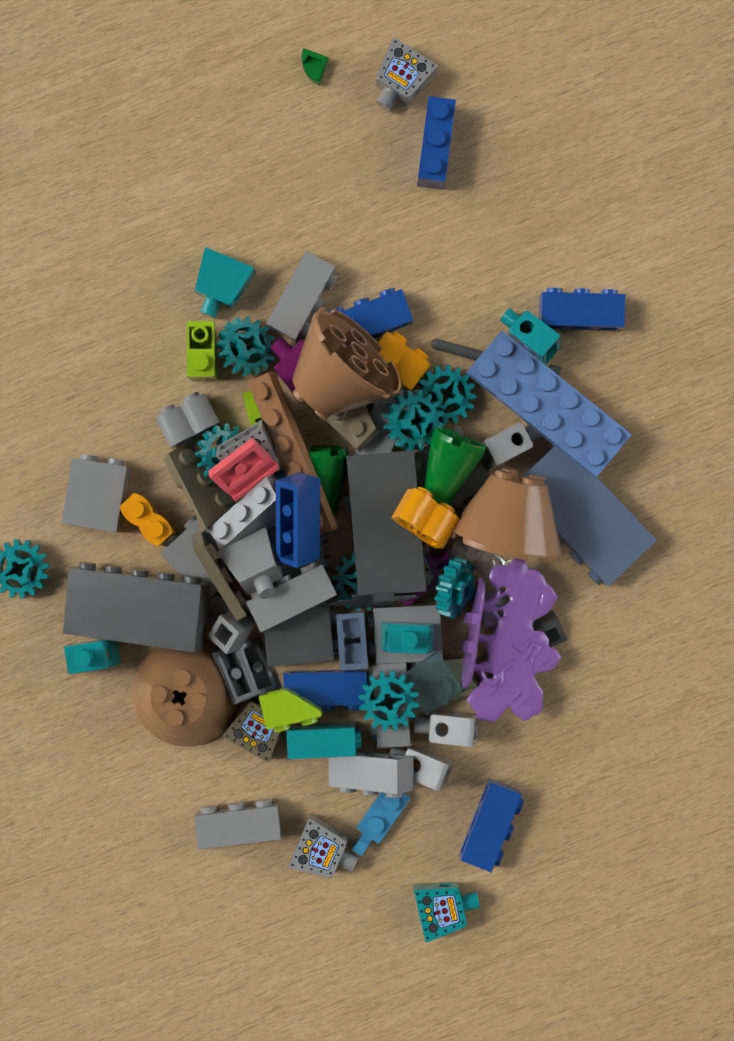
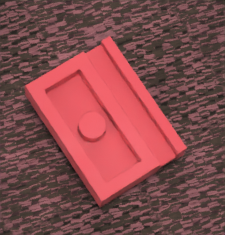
(243, 469)

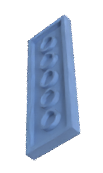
(548, 404)

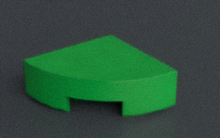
(314, 65)

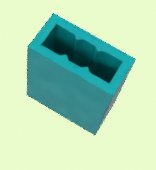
(323, 740)

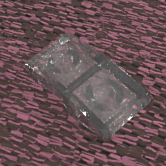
(480, 559)

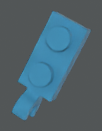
(378, 820)

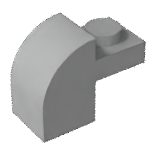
(226, 631)

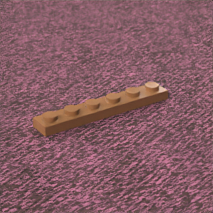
(286, 437)

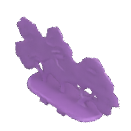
(515, 647)

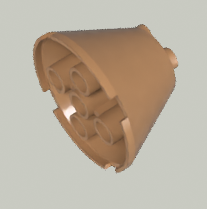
(341, 367)
(511, 517)
(179, 720)

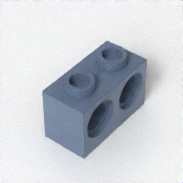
(352, 640)

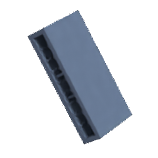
(591, 519)

